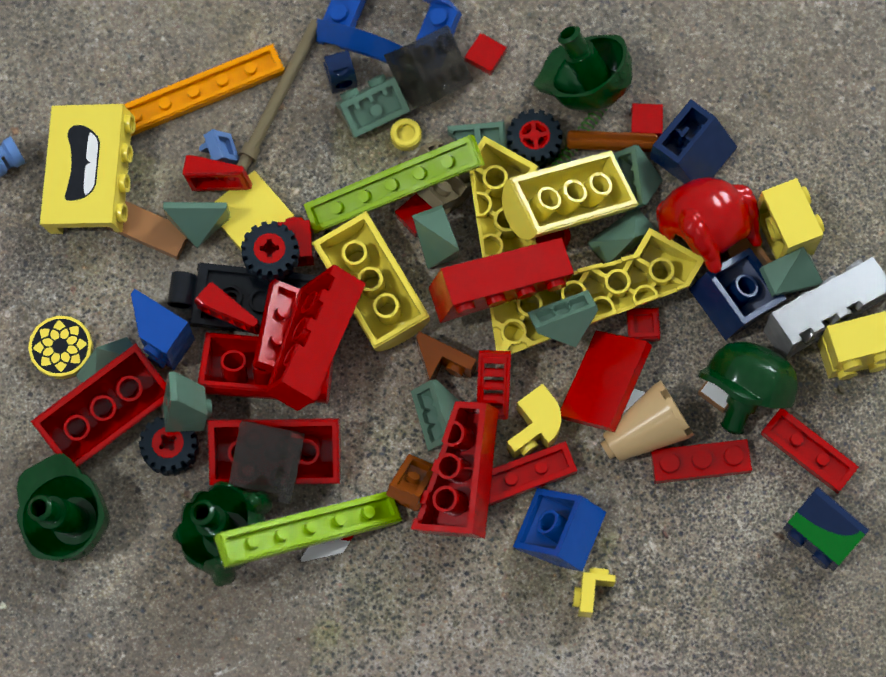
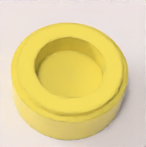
(406, 134)

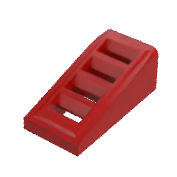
(214, 175)
(220, 305)
(497, 400)

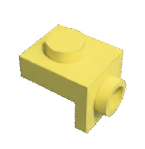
(584, 595)

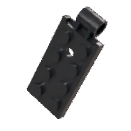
(232, 280)

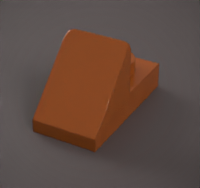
(436, 353)
(410, 482)

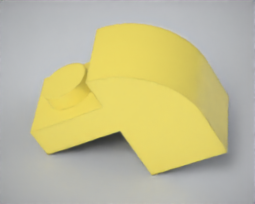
(543, 419)

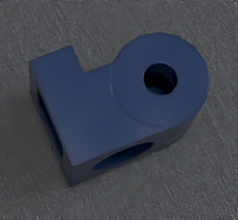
(340, 69)

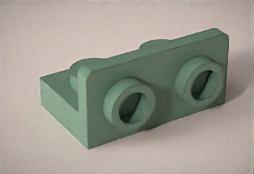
(372, 105)

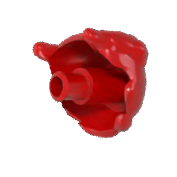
(710, 217)

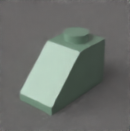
(185, 404)

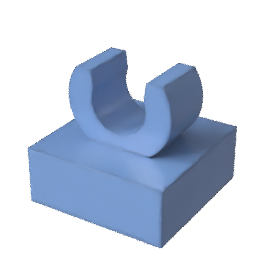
(220, 147)

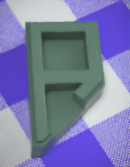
(492, 130)

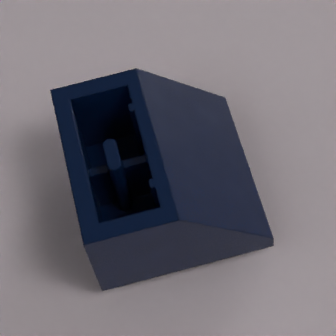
(693, 145)

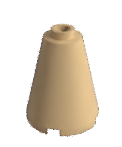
(647, 426)

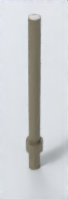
(250, 149)

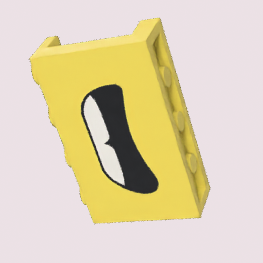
(87, 167)

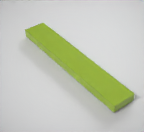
(394, 184)
(306, 529)

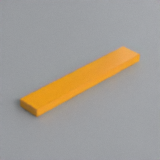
(205, 88)

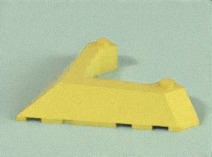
(616, 286)

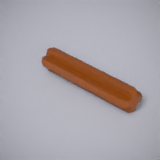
(609, 140)

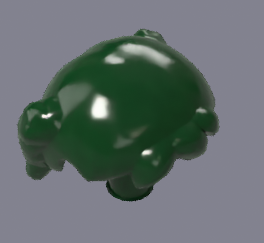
(214, 512)

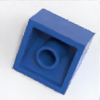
(162, 332)
(560, 528)

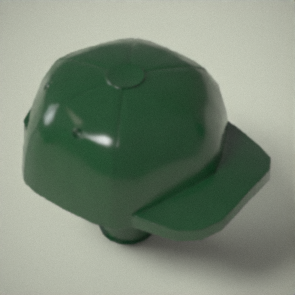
(586, 71)
(751, 379)
(60, 510)

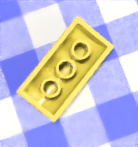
(566, 196)
(388, 304)

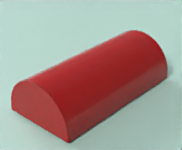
(229, 368)
(102, 407)
(320, 453)

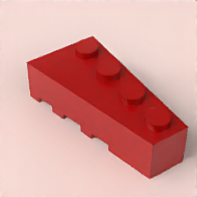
(500, 279)
(313, 336)
(461, 475)

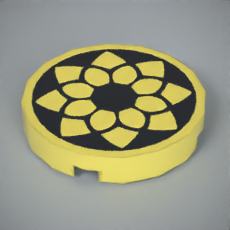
(60, 347)

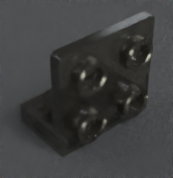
(429, 68)
(267, 459)

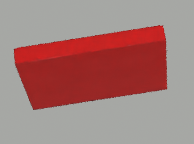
(605, 380)

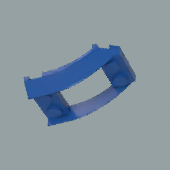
(342, 16)

